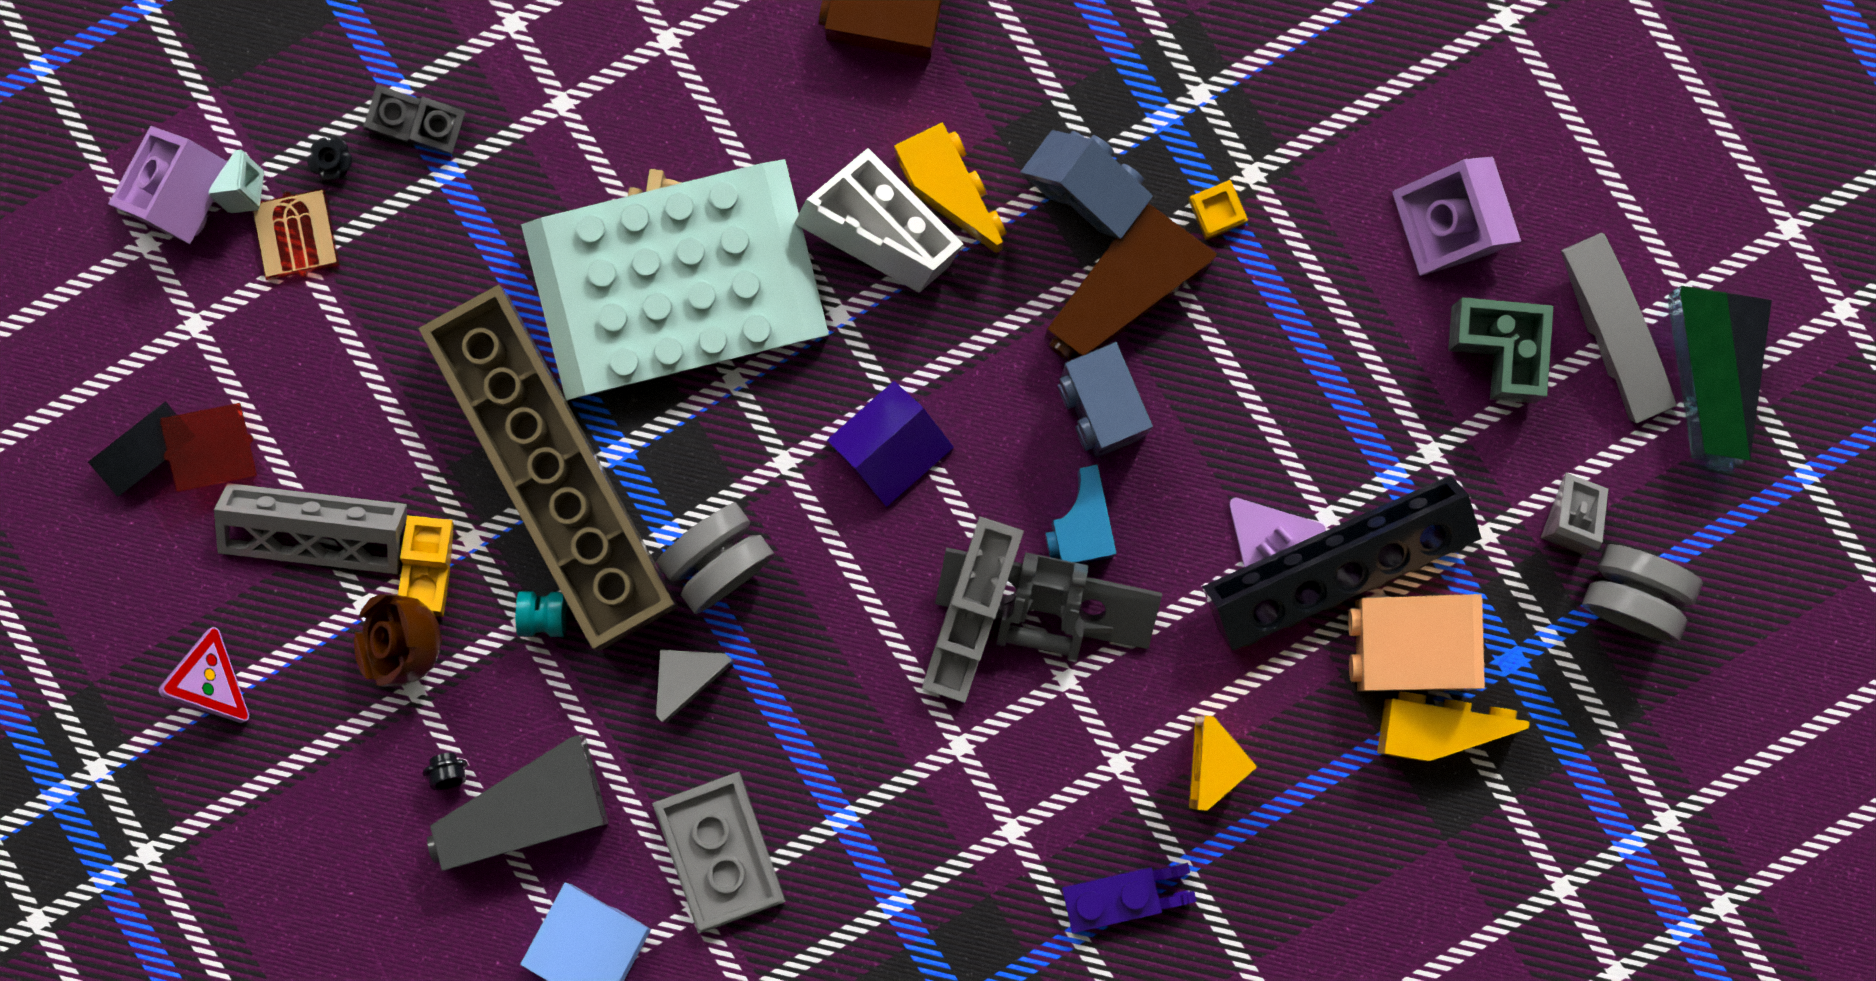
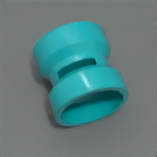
(541, 614)

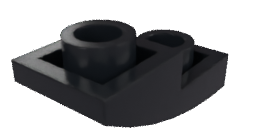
(133, 452)

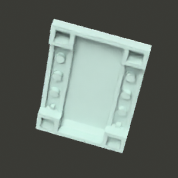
(674, 279)

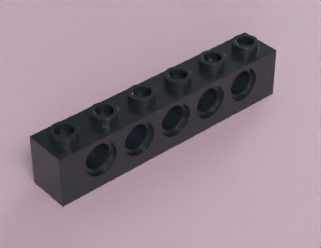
(1318, 560)

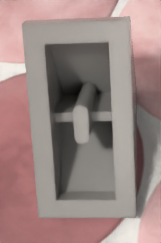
(1577, 515)
(684, 677)

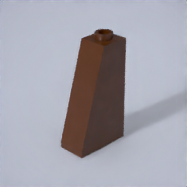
(1128, 283)

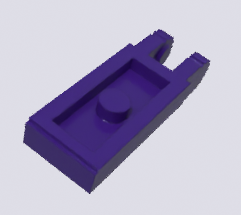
(1122, 897)

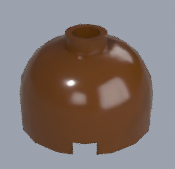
(397, 640)

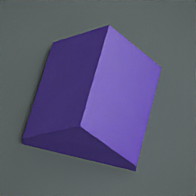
(890, 443)

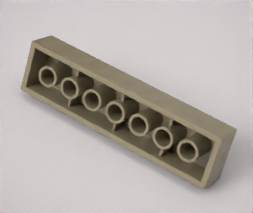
(548, 468)

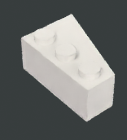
(880, 223)

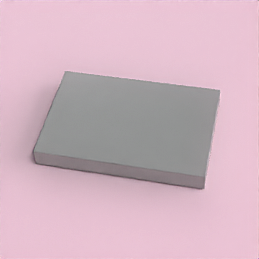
(719, 852)

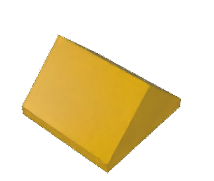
(1216, 763)

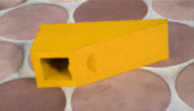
(942, 181)
(1431, 732)

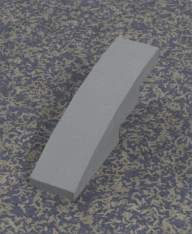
(1618, 327)
(972, 609)

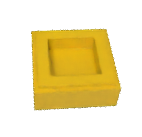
(1218, 209)

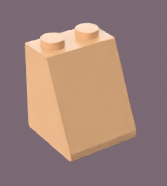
(1417, 643)

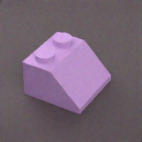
(169, 184)
(1456, 215)

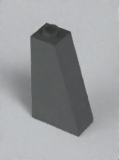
(532, 806)

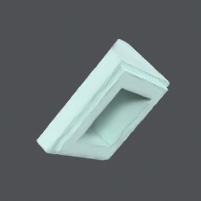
(238, 184)

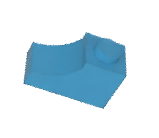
(1086, 530)

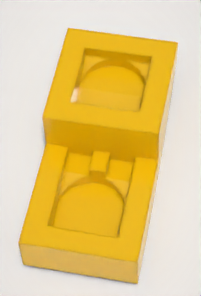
(426, 561)

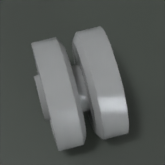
(711, 551)
(1642, 593)

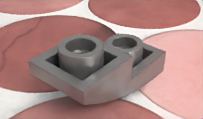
(414, 120)

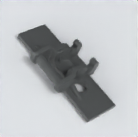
(1060, 589)

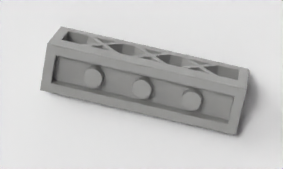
(308, 519)

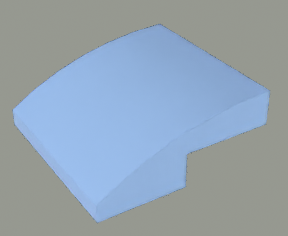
(584, 940)

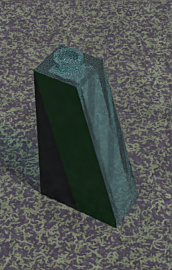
(1720, 370)

